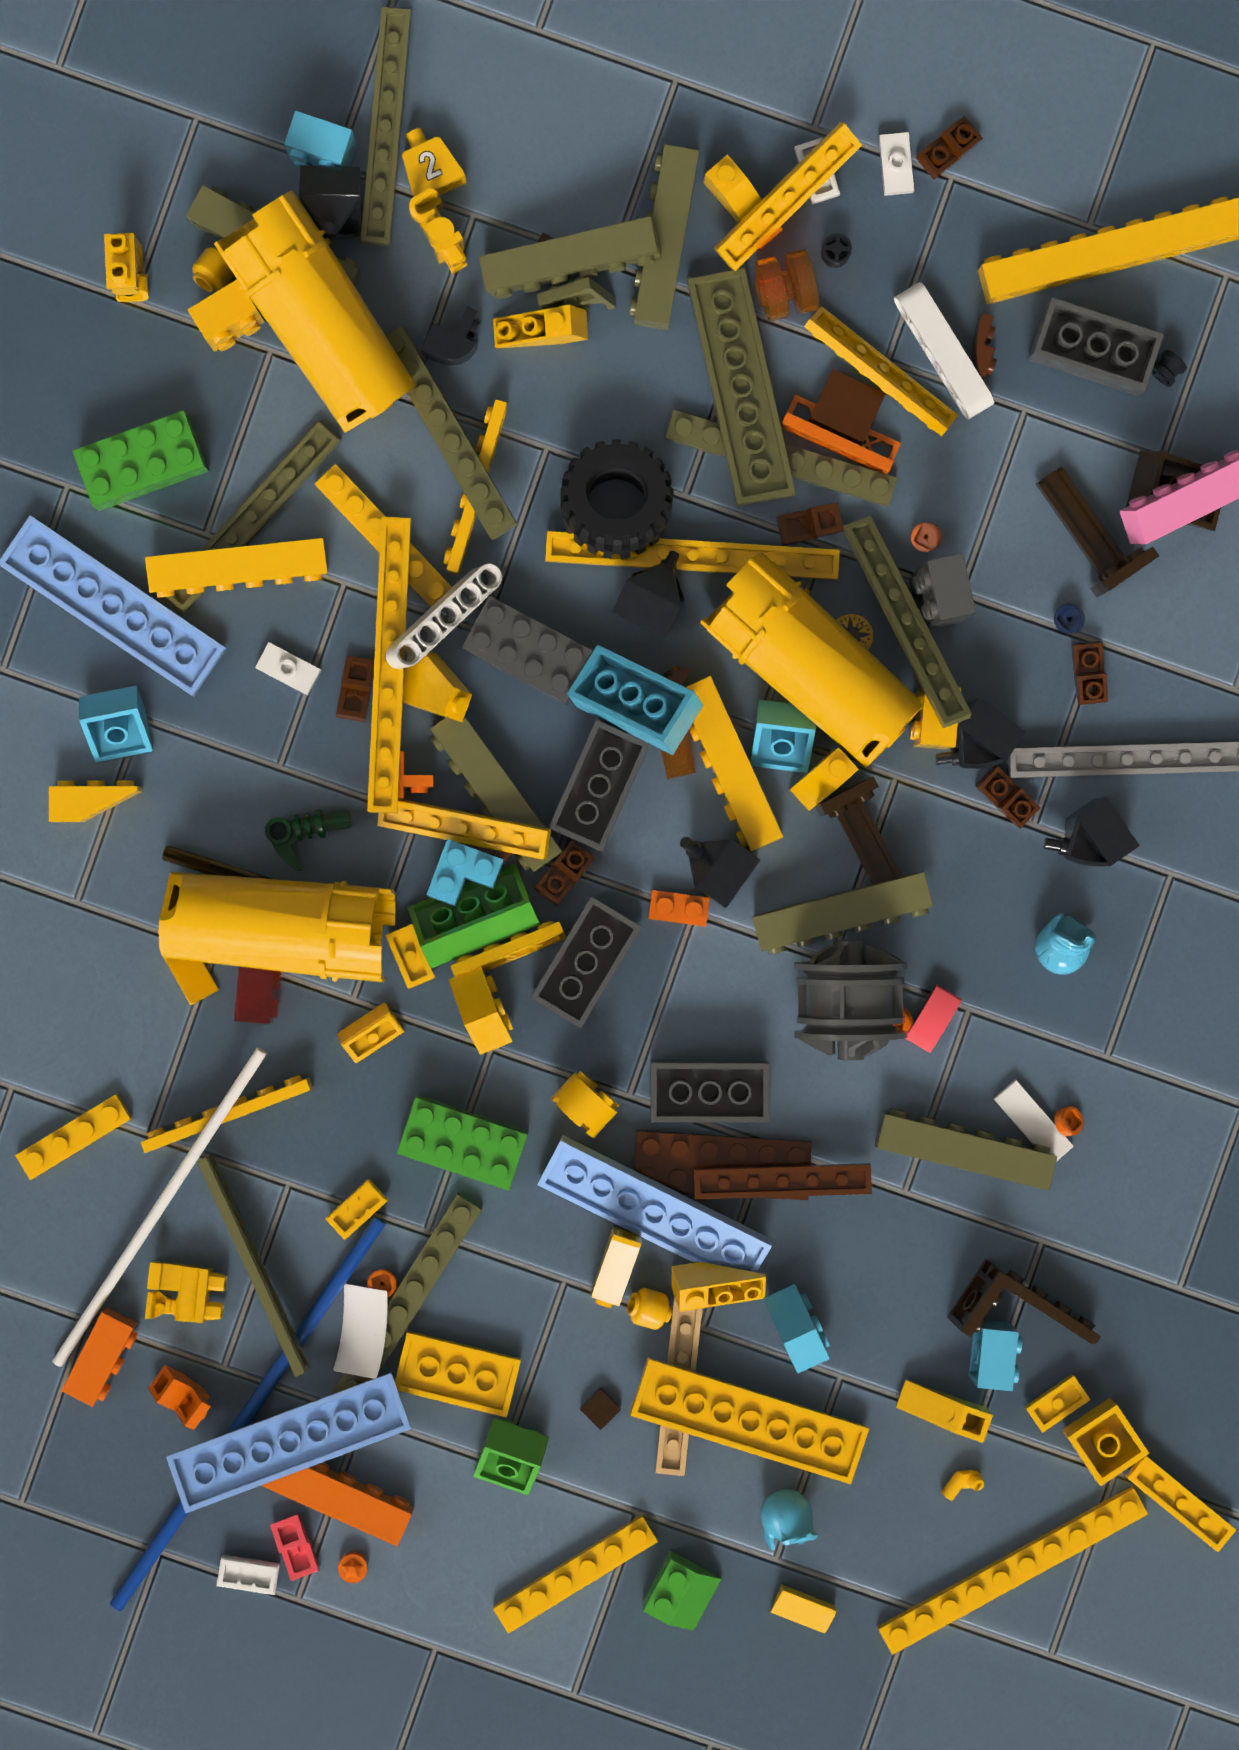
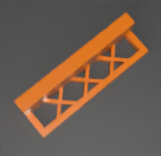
(838, 444)

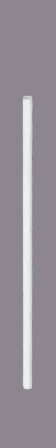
(159, 1207)

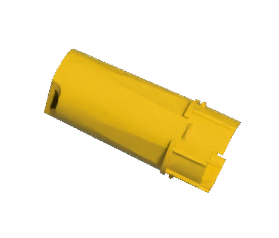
(316, 311)
(812, 660)
(277, 924)

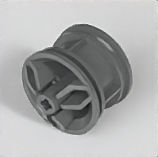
(850, 999)

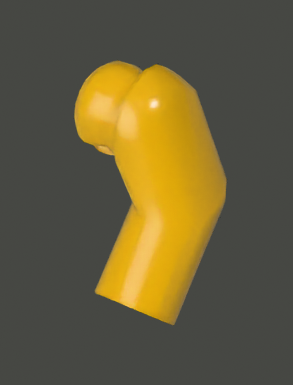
(962, 1480)

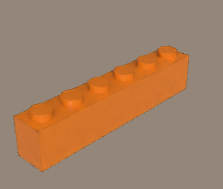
(347, 1501)

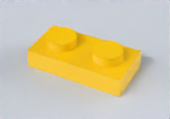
(409, 956)
(1057, 1403)

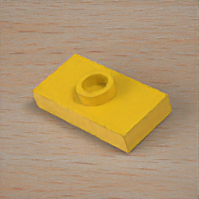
(356, 1209)

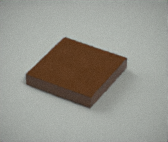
(847, 407)

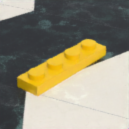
(519, 946)
(73, 1136)
(1181, 1503)

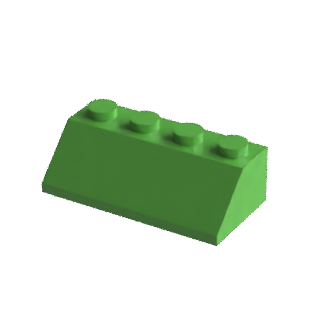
(477, 920)

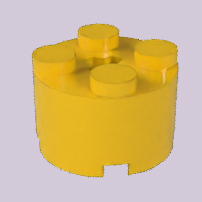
(584, 1104)

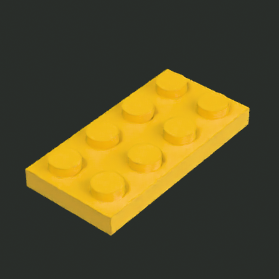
(457, 1373)

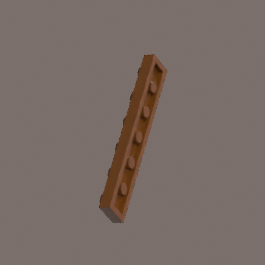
(782, 1181)

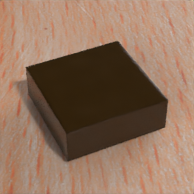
(600, 1408)

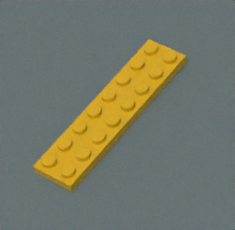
(749, 1420)

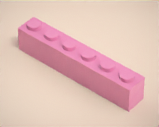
(1182, 502)

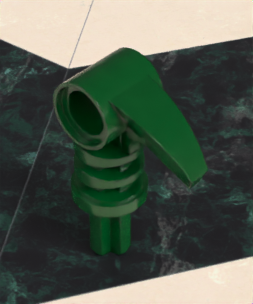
(297, 828)

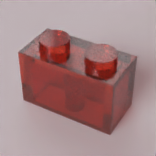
(257, 995)

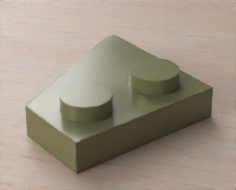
(578, 294)

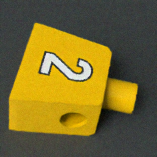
(431, 165)

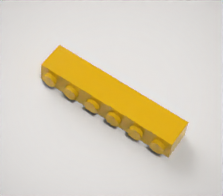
(236, 565)
(732, 770)

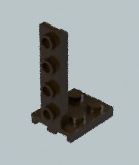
(1090, 533)
(861, 829)
(985, 1293)

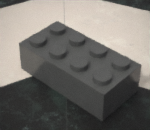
(1095, 347)
(943, 591)
(526, 649)
(599, 785)
(586, 962)
(709, 1091)

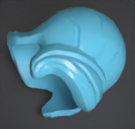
(1064, 945)
(787, 1517)

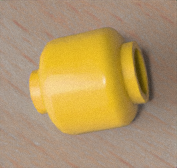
(211, 270)
(649, 1308)

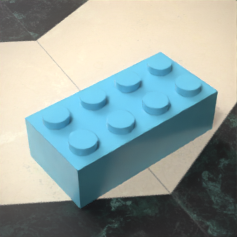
(635, 699)

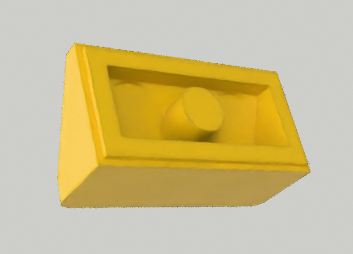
(192, 978)
(370, 1032)
(803, 1609)

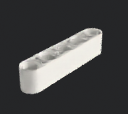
(944, 350)
(432, 621)

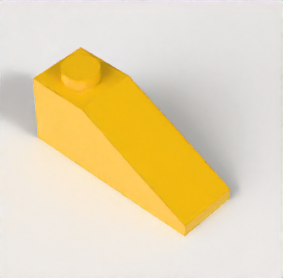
(733, 190)

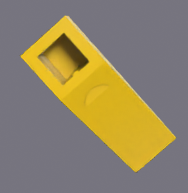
(541, 327)
(82, 803)
(711, 1285)
(945, 1410)

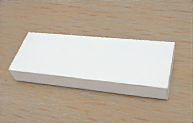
(1031, 1119)

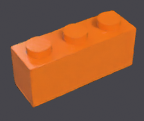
(101, 1357)

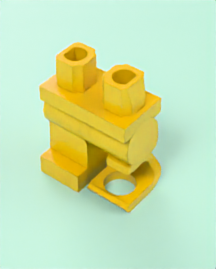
(439, 230)
(122, 266)
(193, 1289)

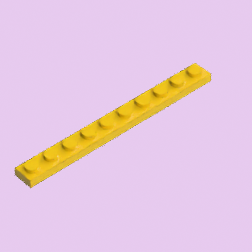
(702, 556)
(388, 681)
(1012, 1570)

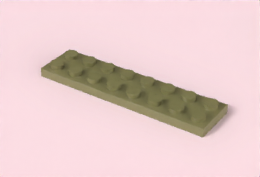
(741, 387)

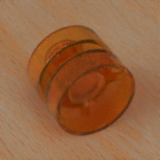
(778, 286)

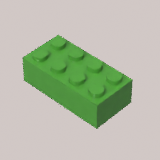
(140, 461)
(462, 1142)

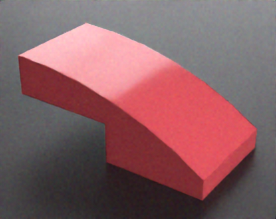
(933, 1018)
(295, 1547)

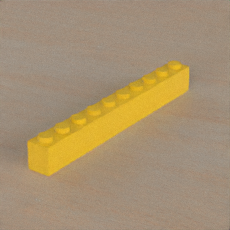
(1110, 250)

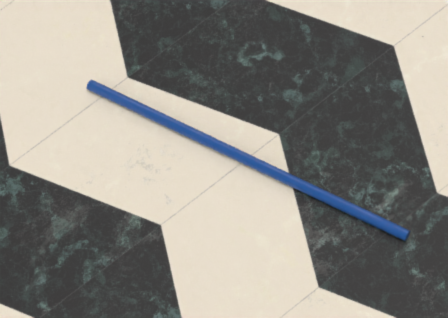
(255, 1402)

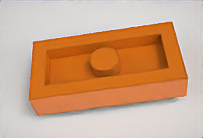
(679, 908)

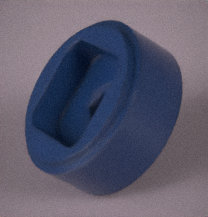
(1069, 618)

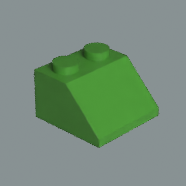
(511, 1456)
(680, 1592)

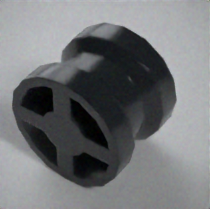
(837, 244)
(1168, 368)

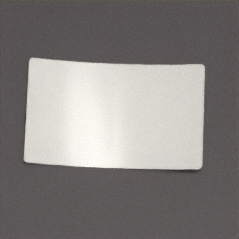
(362, 1331)

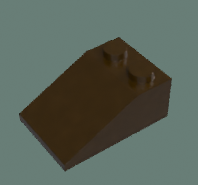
(1162, 468)

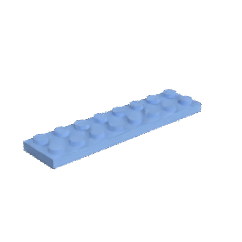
(111, 606)
(651, 1209)
(288, 1442)

